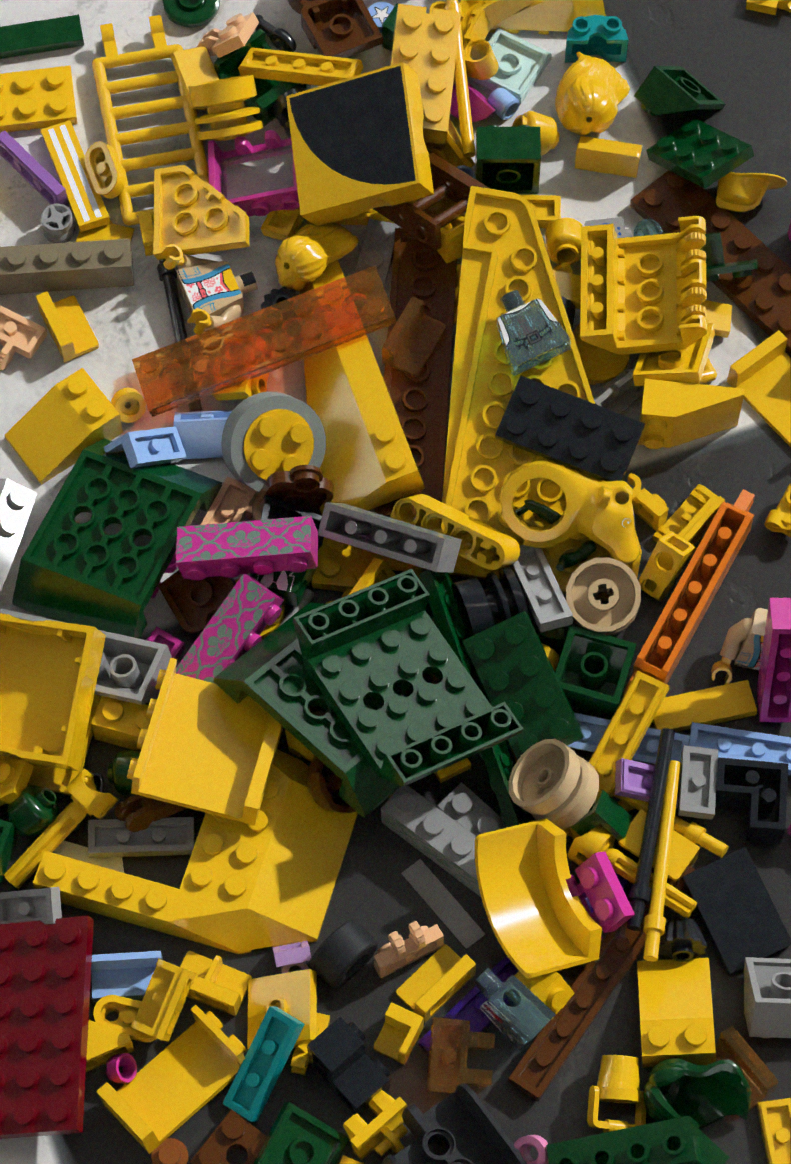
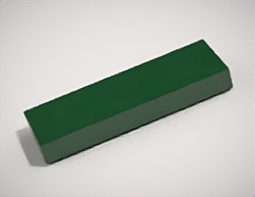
(40, 36)

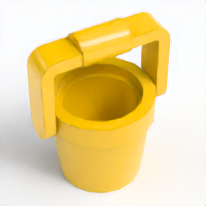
(616, 1084)

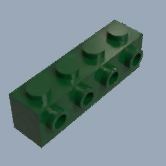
(653, 1143)

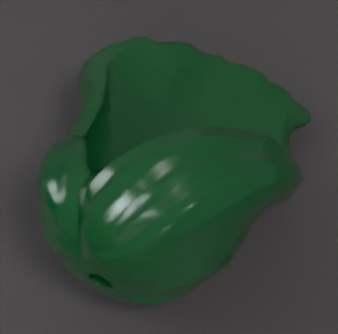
(697, 1091)

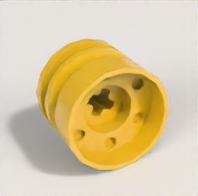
(225, 107)

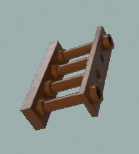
(447, 183)

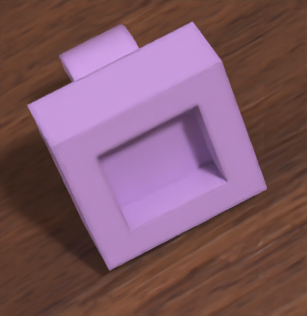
(292, 955)

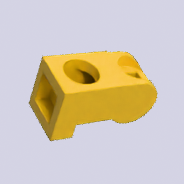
(665, 565)

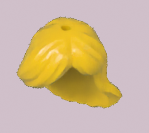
(589, 90)
(309, 253)

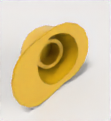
(745, 190)

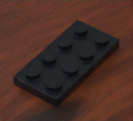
(569, 430)

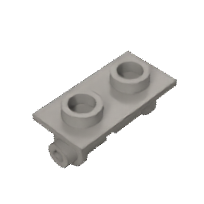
(619, 392)

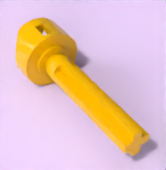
(85, 800)
(601, 840)

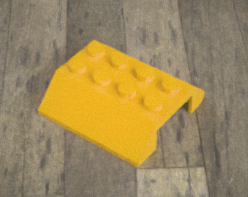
(643, 289)

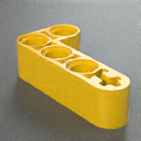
(458, 525)

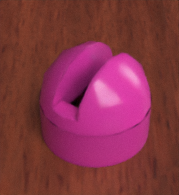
(121, 1060)

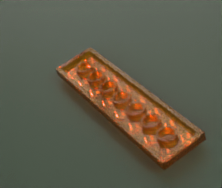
(263, 341)

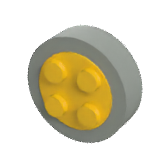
(270, 436)

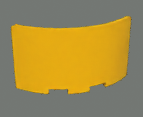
(528, 899)

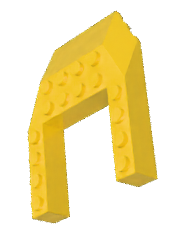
(243, 880)

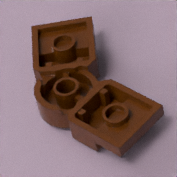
(338, 26)

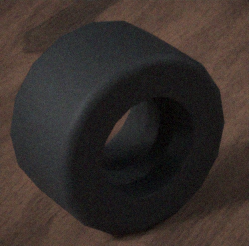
(343, 953)

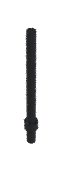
(175, 310)
(640, 891)

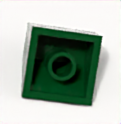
(594, 670)

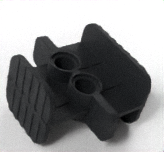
(462, 1129)

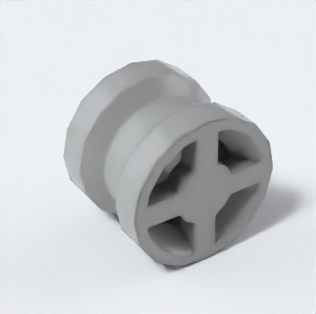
(61, 216)

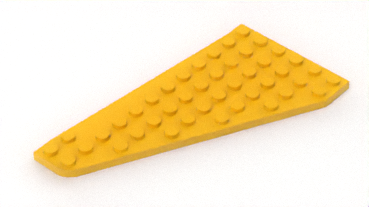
(503, 255)

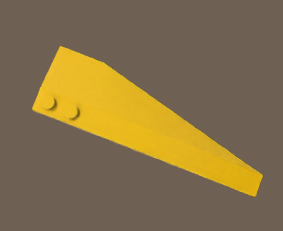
(364, 437)

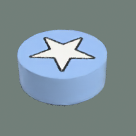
(379, 12)

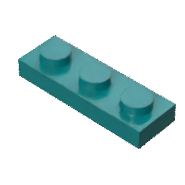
(263, 1063)

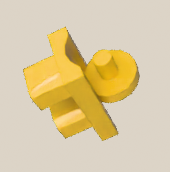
(383, 1131)

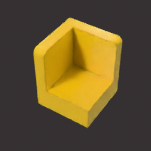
(399, 1033)

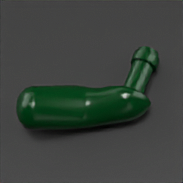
(541, 510)
(581, 554)

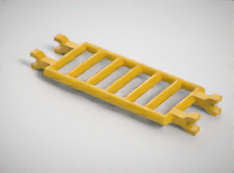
(110, 115)

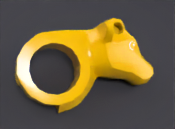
(592, 508)

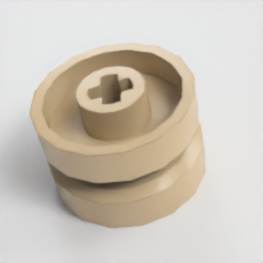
(607, 577)
(553, 783)

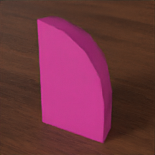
(478, 103)

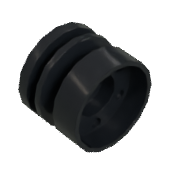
(495, 604)

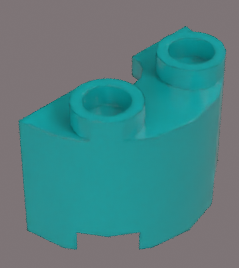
(597, 36)

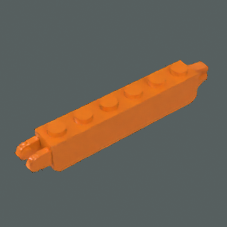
(695, 590)

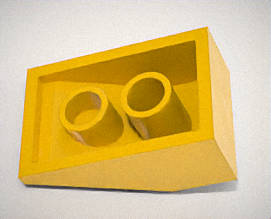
(686, 411)
(63, 425)
(676, 1011)

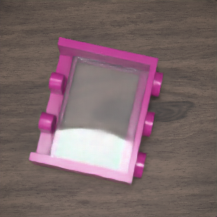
(255, 176)

